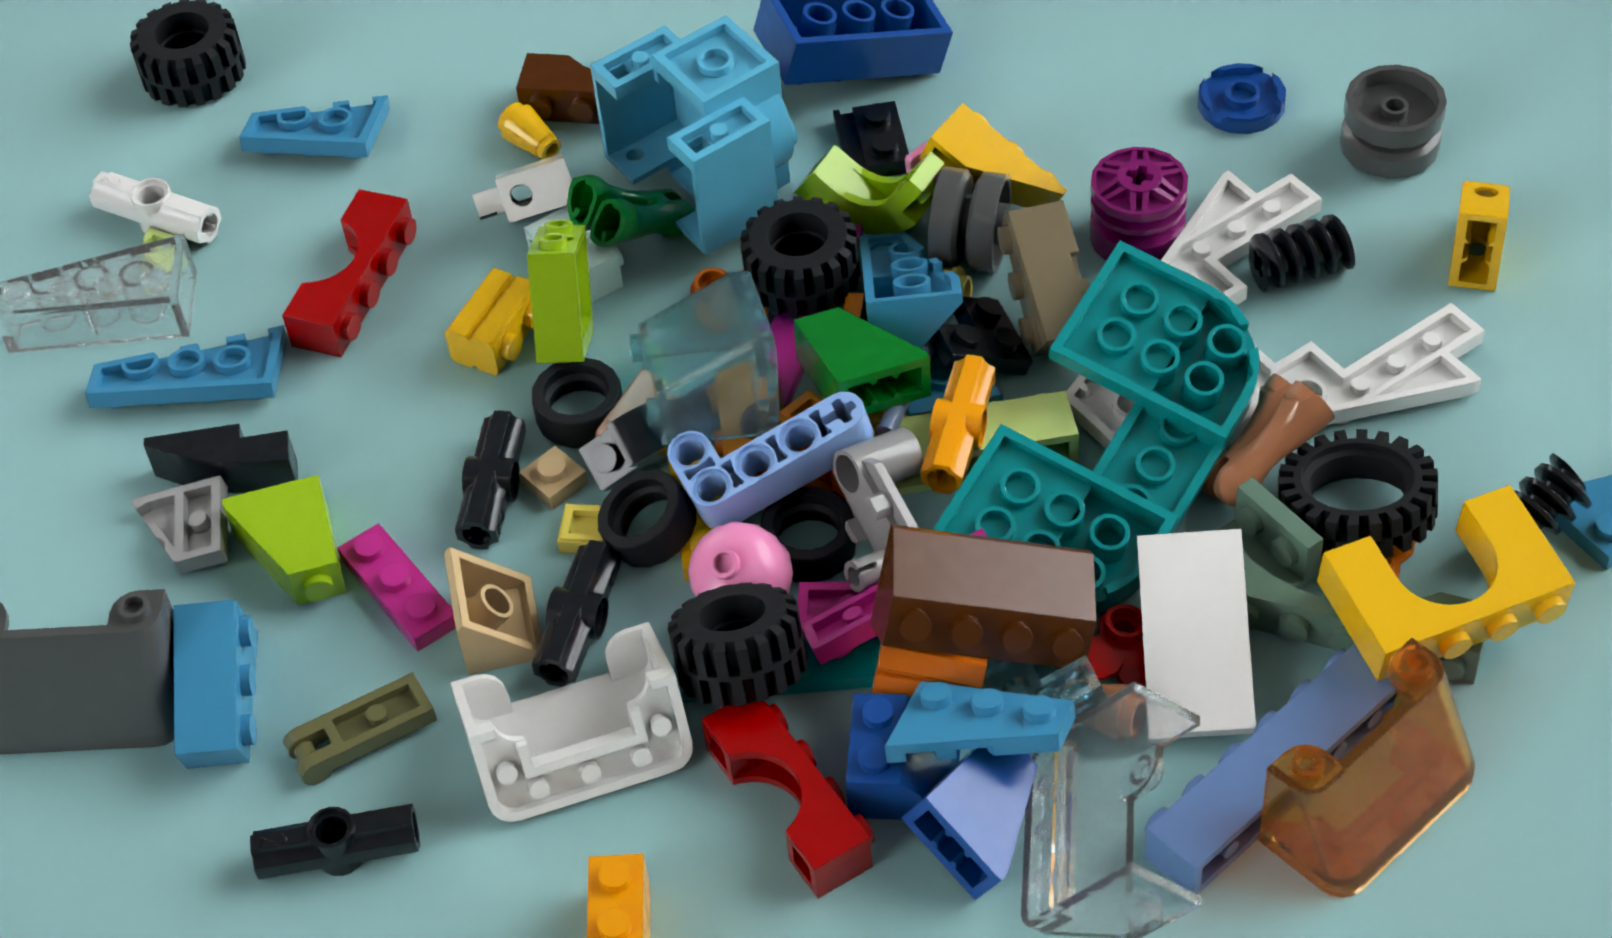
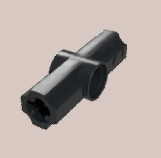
(490, 480)
(576, 613)
(309, 845)

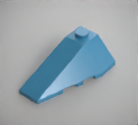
(905, 288)

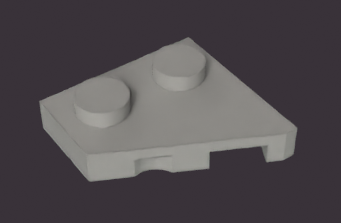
(189, 522)

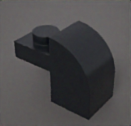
(623, 449)

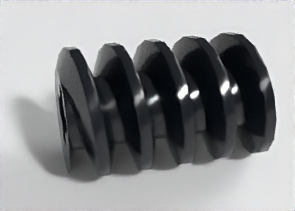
(1298, 249)
(1552, 493)

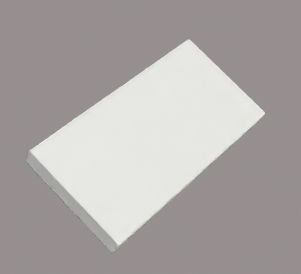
(1198, 627)

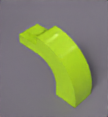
(871, 199)

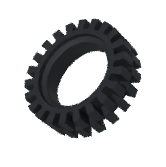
(1365, 459)

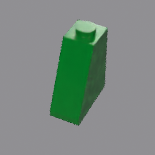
(860, 358)

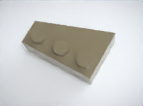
(1043, 271)

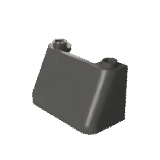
(90, 682)

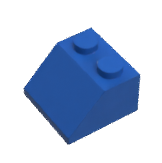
(880, 787)

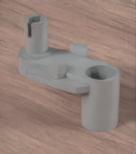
(867, 480)

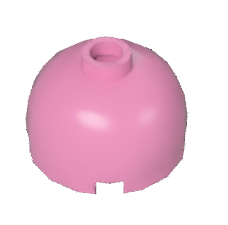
(738, 555)

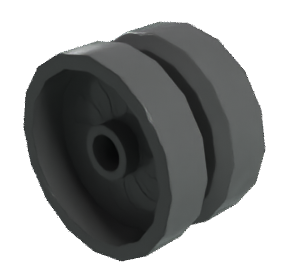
(1393, 121)
(968, 218)

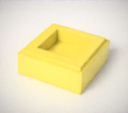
(578, 527)

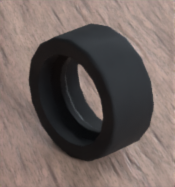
(564, 378)
(816, 505)
(662, 539)

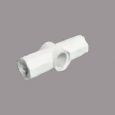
(155, 206)

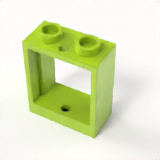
(560, 292)

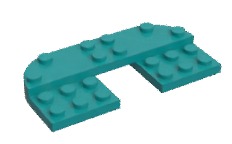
(1192, 377)

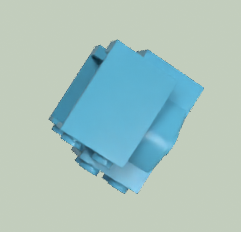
(704, 112)

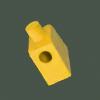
(1481, 220)

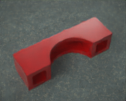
(330, 311)
(824, 838)

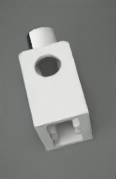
(547, 180)

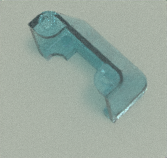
(711, 363)

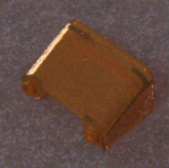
(1360, 813)

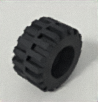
(188, 52)
(801, 256)
(738, 644)

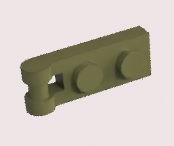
(358, 728)

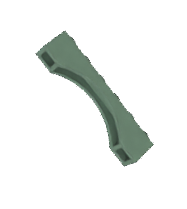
(1310, 618)

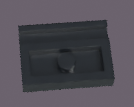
(873, 137)

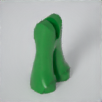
(623, 214)

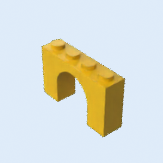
(1515, 557)

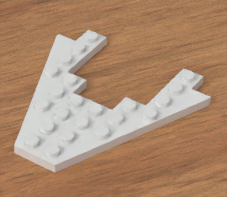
(1399, 375)

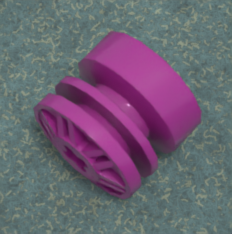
(1137, 200)

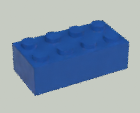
(852, 38)

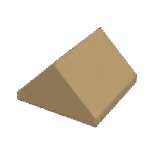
(492, 612)

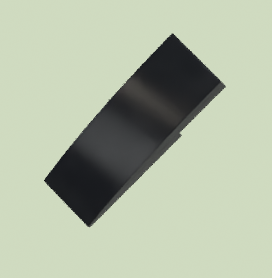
(241, 461)

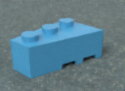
(214, 683)

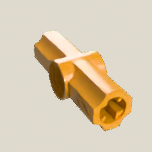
(958, 424)

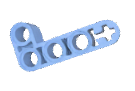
(825, 426)

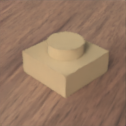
(553, 477)

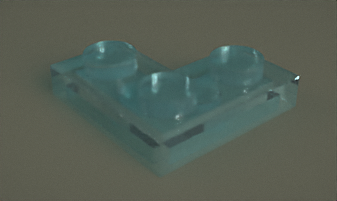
(1072, 682)

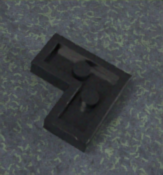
(982, 332)

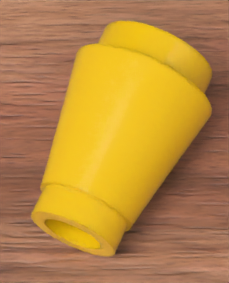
(527, 130)

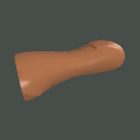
(1280, 424)

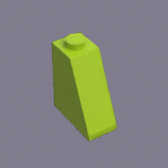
(290, 537)

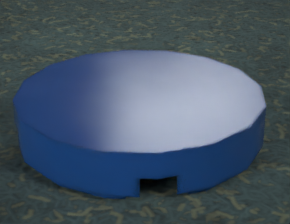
(1241, 99)

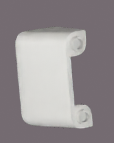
(578, 736)

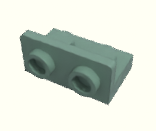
(1276, 535)

